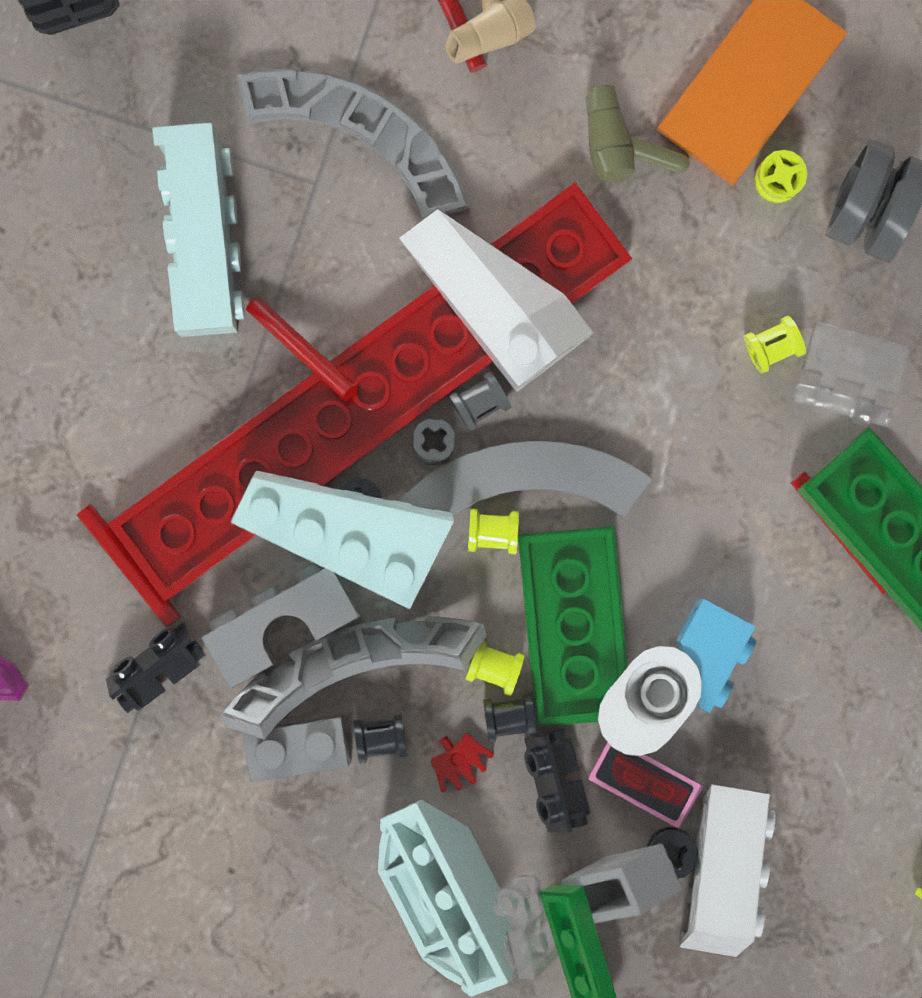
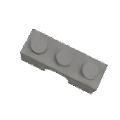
(241, 642)

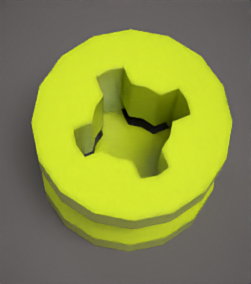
(788, 171)

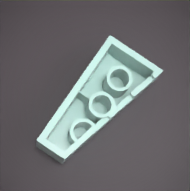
(199, 230)
(352, 534)

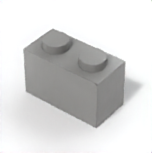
(298, 749)
(626, 882)

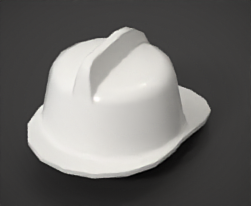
(650, 701)

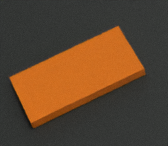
(751, 84)

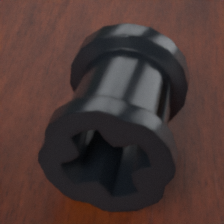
(510, 717)
(379, 738)

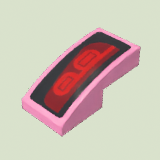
(646, 784)

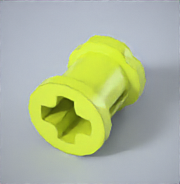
(775, 344)
(493, 531)
(495, 667)

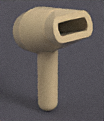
(494, 28)

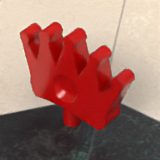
(457, 760)

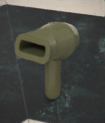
(611, 145)

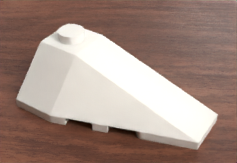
(504, 306)

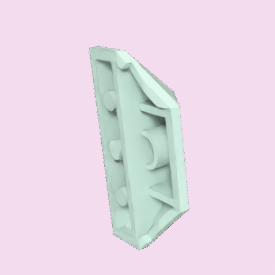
(445, 896)

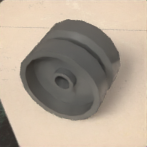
(877, 199)

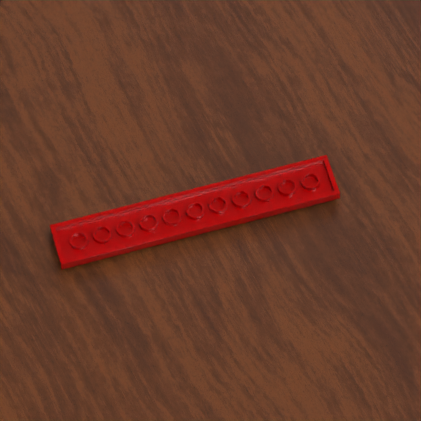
(317, 436)

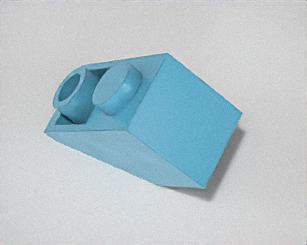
(715, 644)

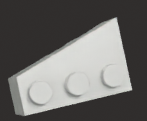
(729, 871)

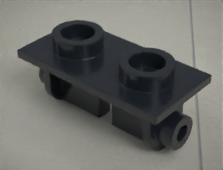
(136, 676)
(559, 803)

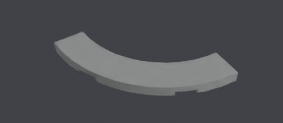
(362, 114)
(530, 467)
(347, 653)

